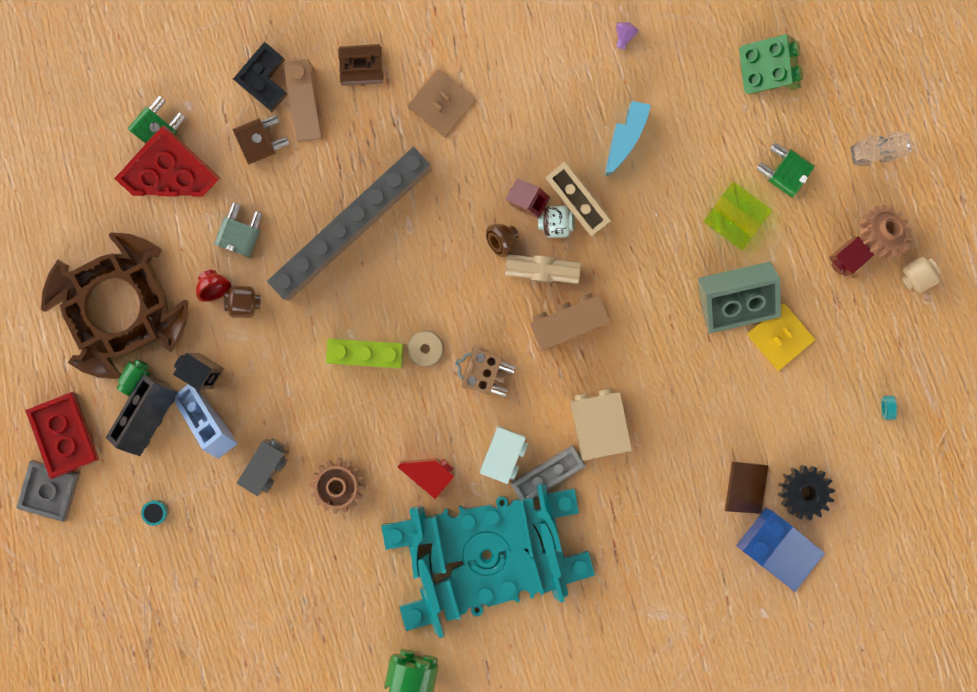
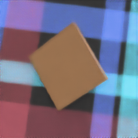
(441, 103)

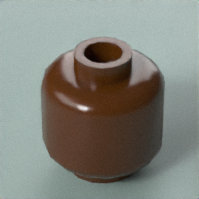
(241, 301)

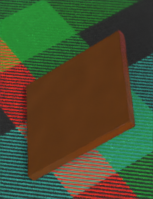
(746, 487)

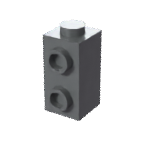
(262, 467)

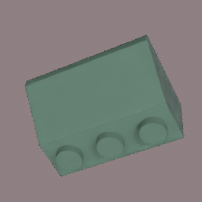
(740, 297)

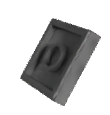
(45, 495)

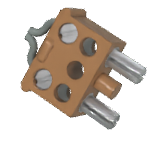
(474, 371)

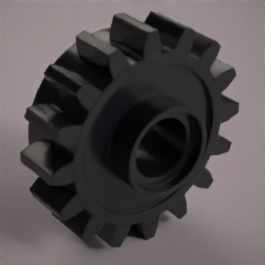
(818, 495)

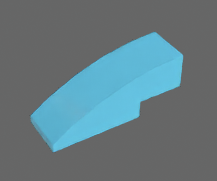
(626, 135)

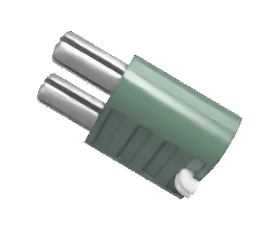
(236, 235)

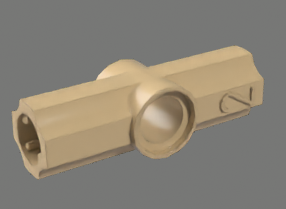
(542, 269)

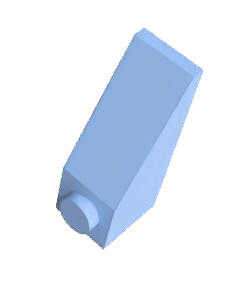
(204, 422)

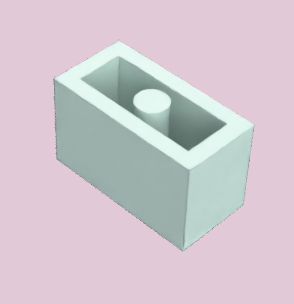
(503, 454)

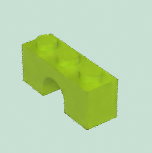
(365, 353)

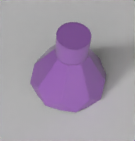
(625, 33)

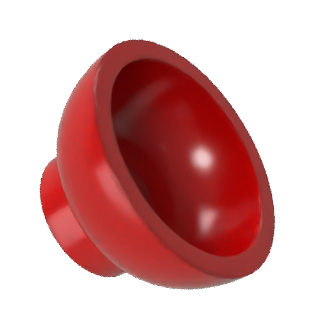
(211, 286)

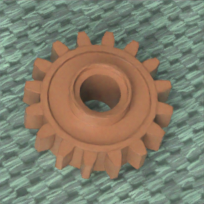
(885, 232)
(324, 489)

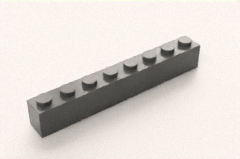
(350, 224)

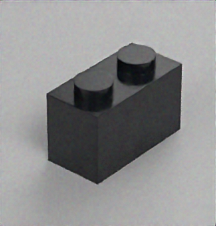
(197, 371)

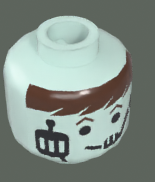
(556, 221)

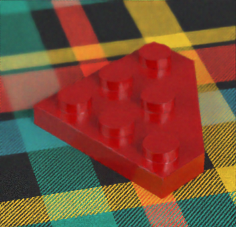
(166, 169)

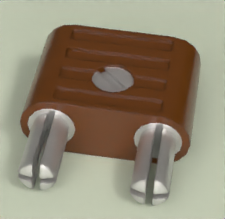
(255, 141)

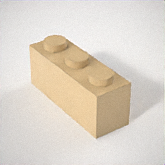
(578, 198)

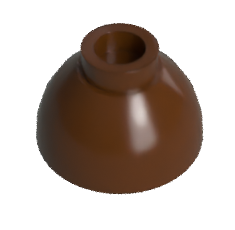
(501, 238)

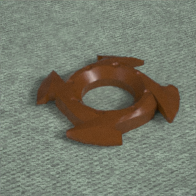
(153, 319)

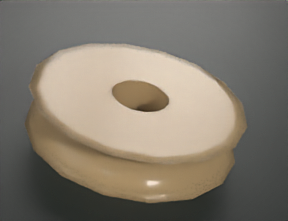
(430, 358)

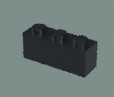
(141, 415)

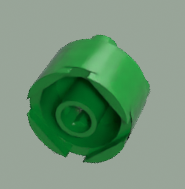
(411, 672)

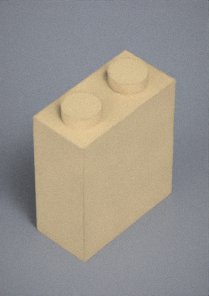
(600, 424)

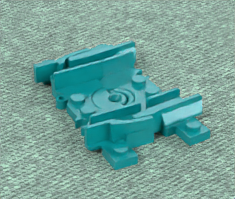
(491, 581)

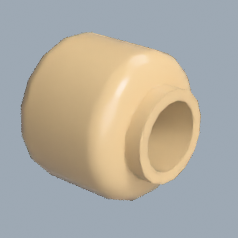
(921, 274)

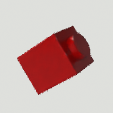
(429, 474)

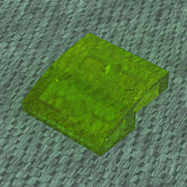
(737, 215)

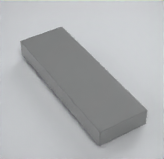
(549, 473)

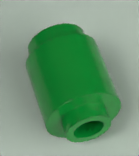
(131, 376)

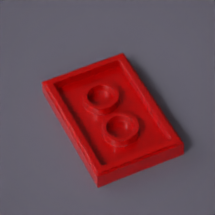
(62, 435)

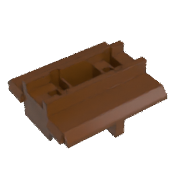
(360, 64)

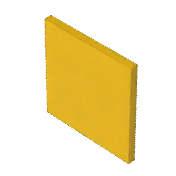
(781, 338)

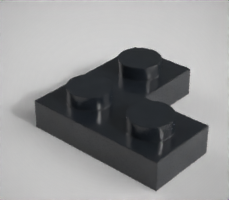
(256, 75)

